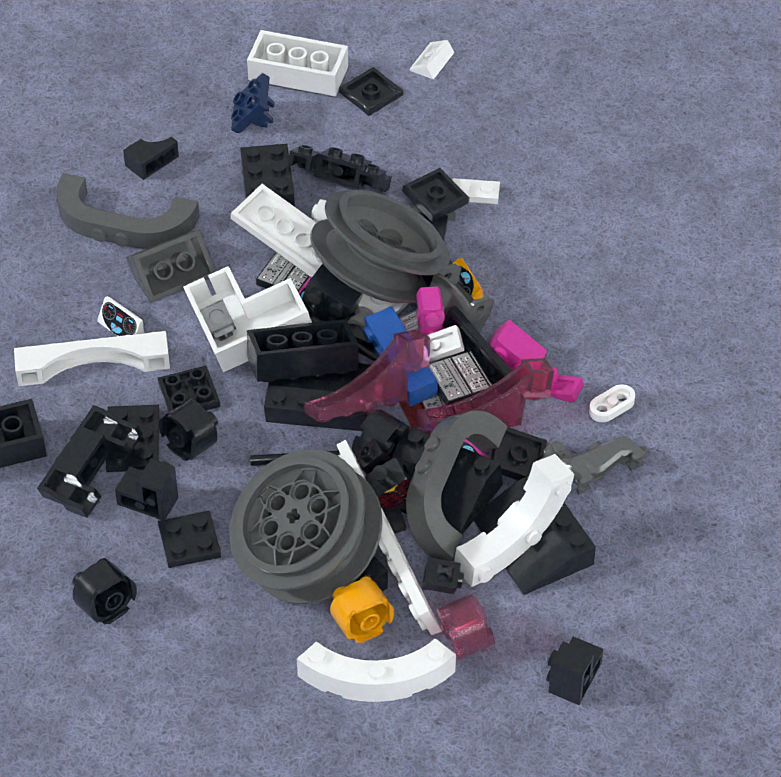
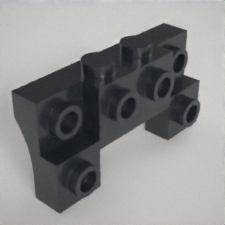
(340, 167)
(83, 457)

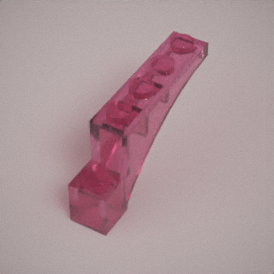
(380, 384)
(503, 399)

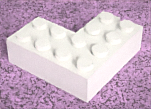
(269, 308)

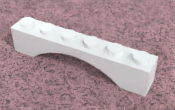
(42, 362)

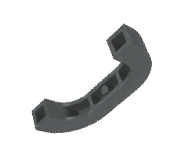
(121, 228)
(432, 471)

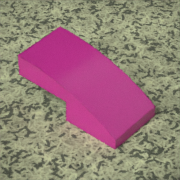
(566, 387)

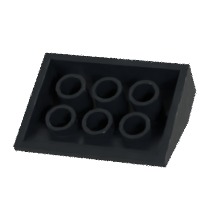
(287, 400)
(469, 485)
(559, 553)

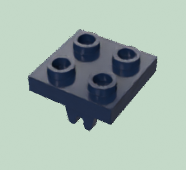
(252, 104)

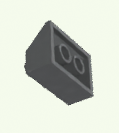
(171, 265)

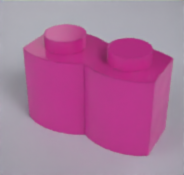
(429, 310)

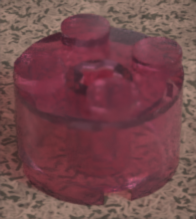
(466, 626)

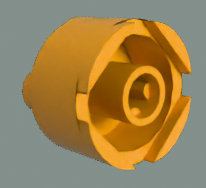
(361, 610)

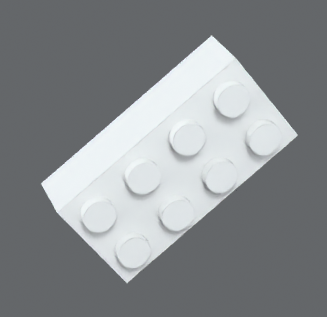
(298, 62)

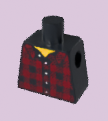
(391, 481)

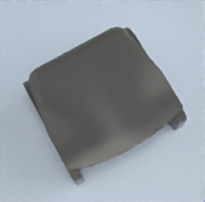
(455, 295)

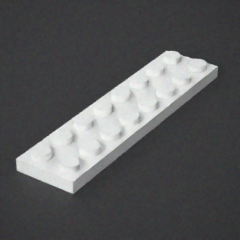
(288, 233)
(397, 560)

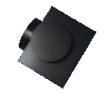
(439, 567)

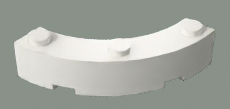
(520, 525)
(376, 679)

